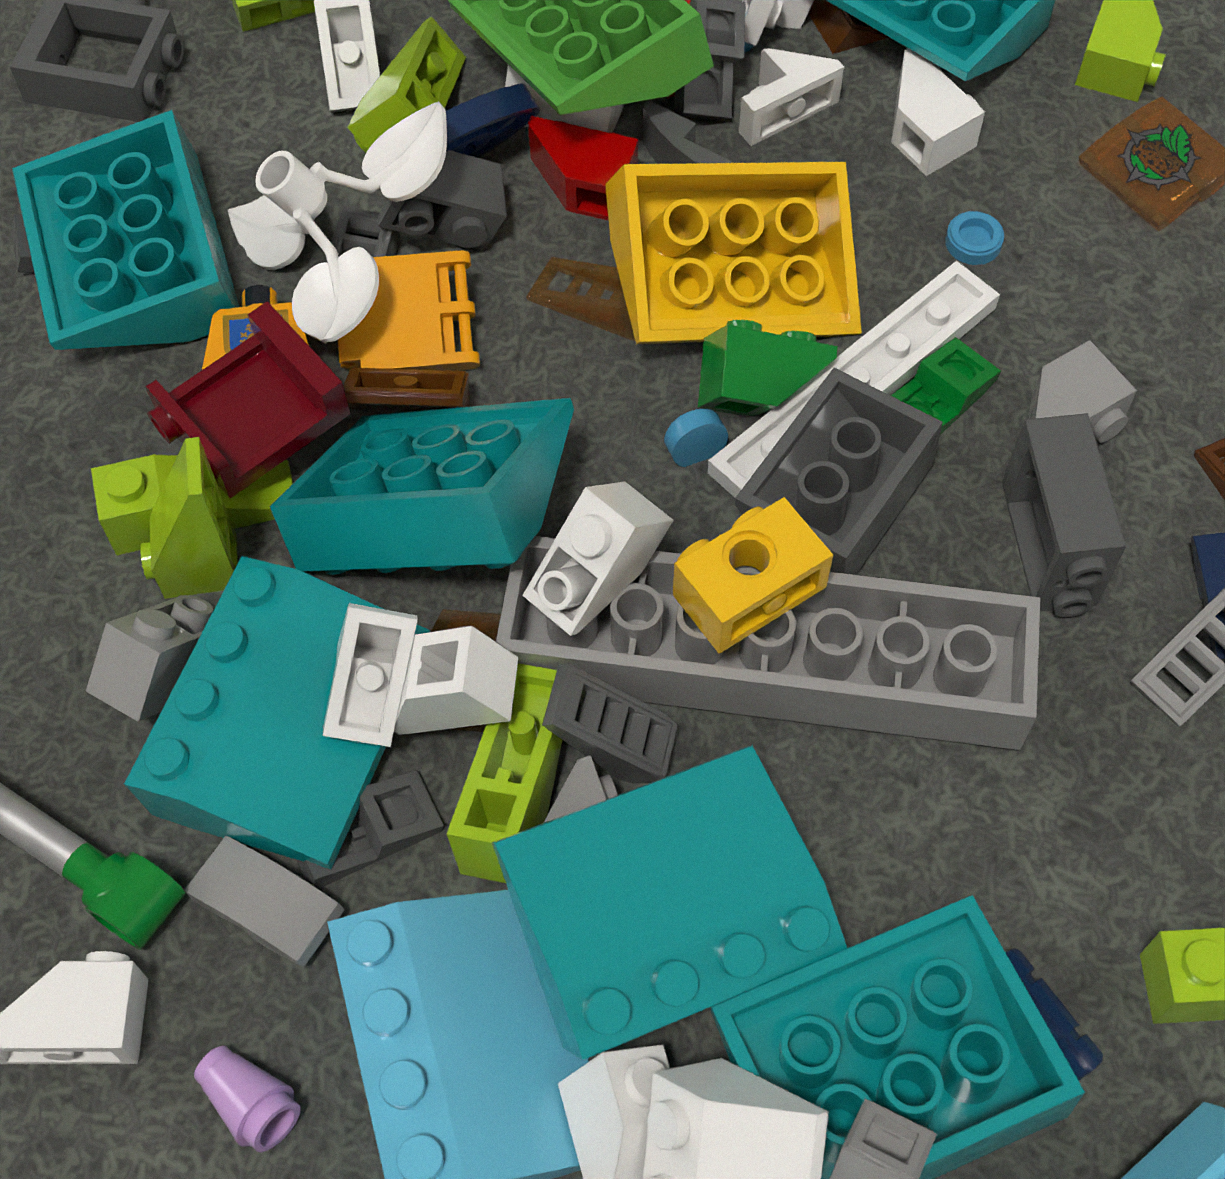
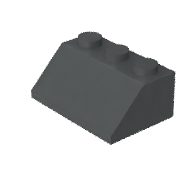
(847, 466)

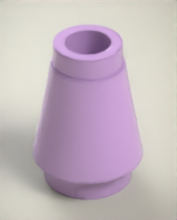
(248, 1099)

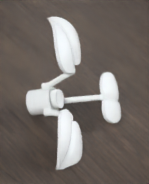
(273, 228)

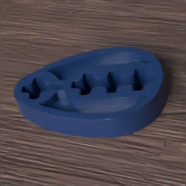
(489, 119)

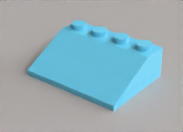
(455, 1040)

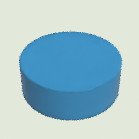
(974, 238)
(695, 437)

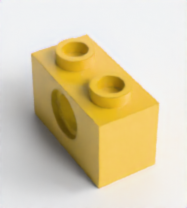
(733, 604)

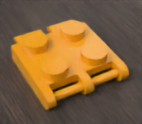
(415, 316)

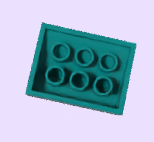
(957, 34)
(124, 239)
(427, 489)
(246, 719)
(666, 901)
(916, 1024)

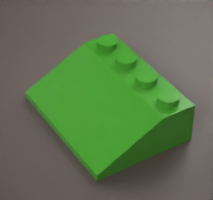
(594, 50)

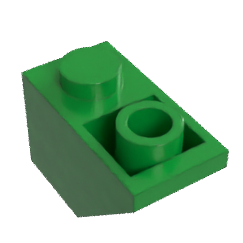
(756, 369)

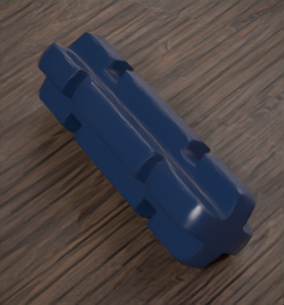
(1079, 1051)

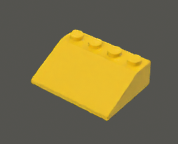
(734, 246)

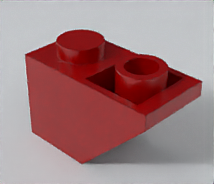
(579, 162)

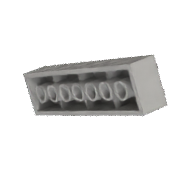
(847, 657)

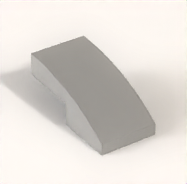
(264, 900)

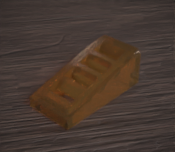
(602, 313)

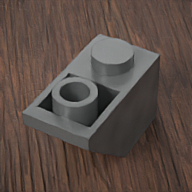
(459, 206)

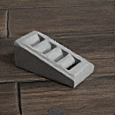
(1159, 693)

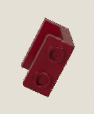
(253, 403)

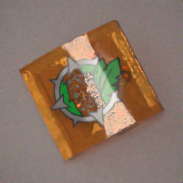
(1157, 162)

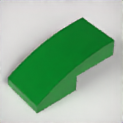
(949, 382)

